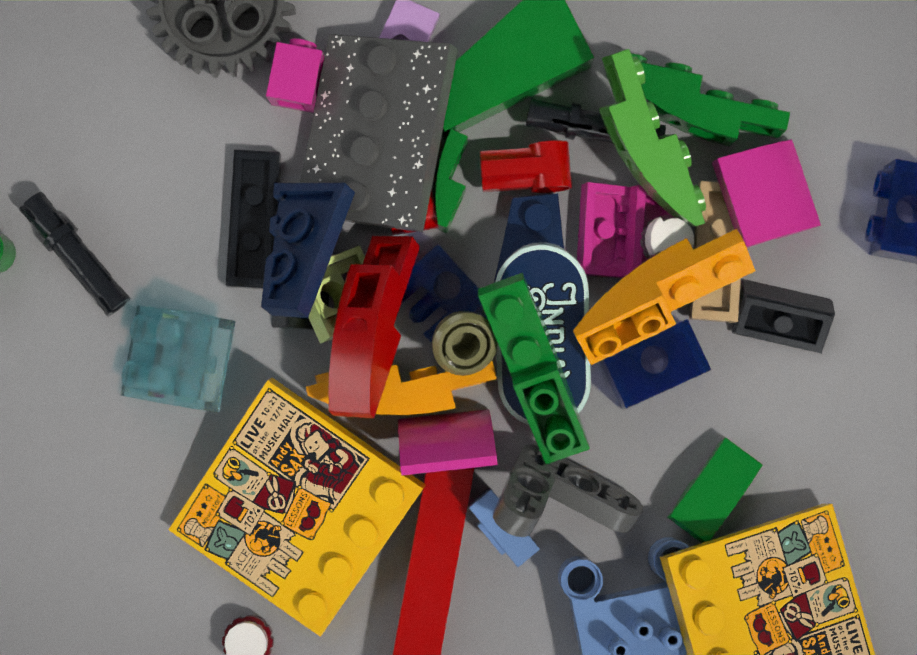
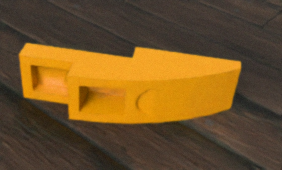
(645, 297)
(423, 394)

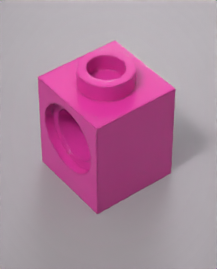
(295, 75)

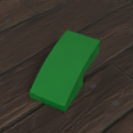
(449, 192)
(715, 491)

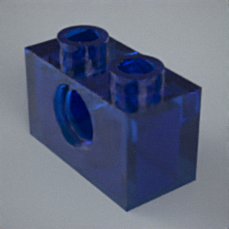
(885, 230)
(682, 362)

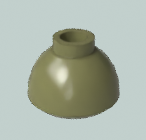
(464, 343)

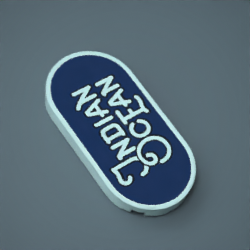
(562, 295)

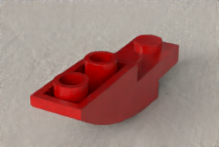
(364, 326)

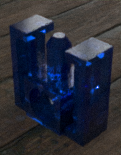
(426, 274)

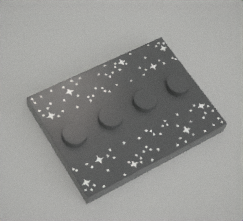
(380, 125)

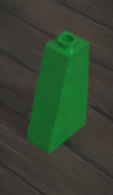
(515, 60)

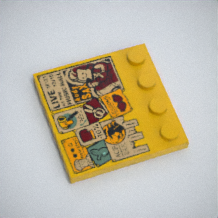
(296, 506)
(770, 590)

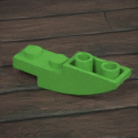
(654, 161)

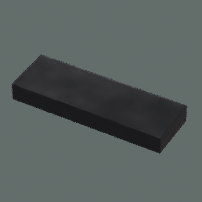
(250, 216)

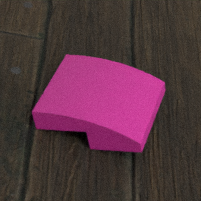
(766, 192)
(612, 228)
(446, 442)

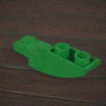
(709, 115)
(534, 368)

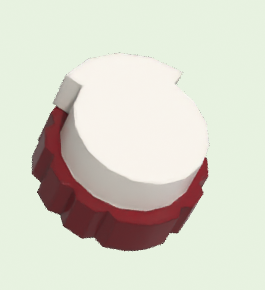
(248, 637)

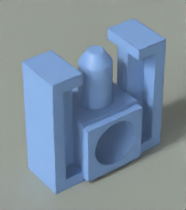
(517, 548)

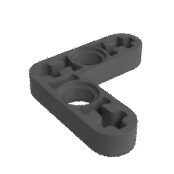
(534, 482)

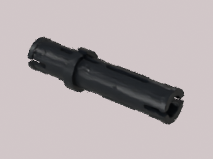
(570, 121)
(67, 245)

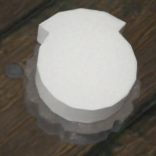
(663, 233)

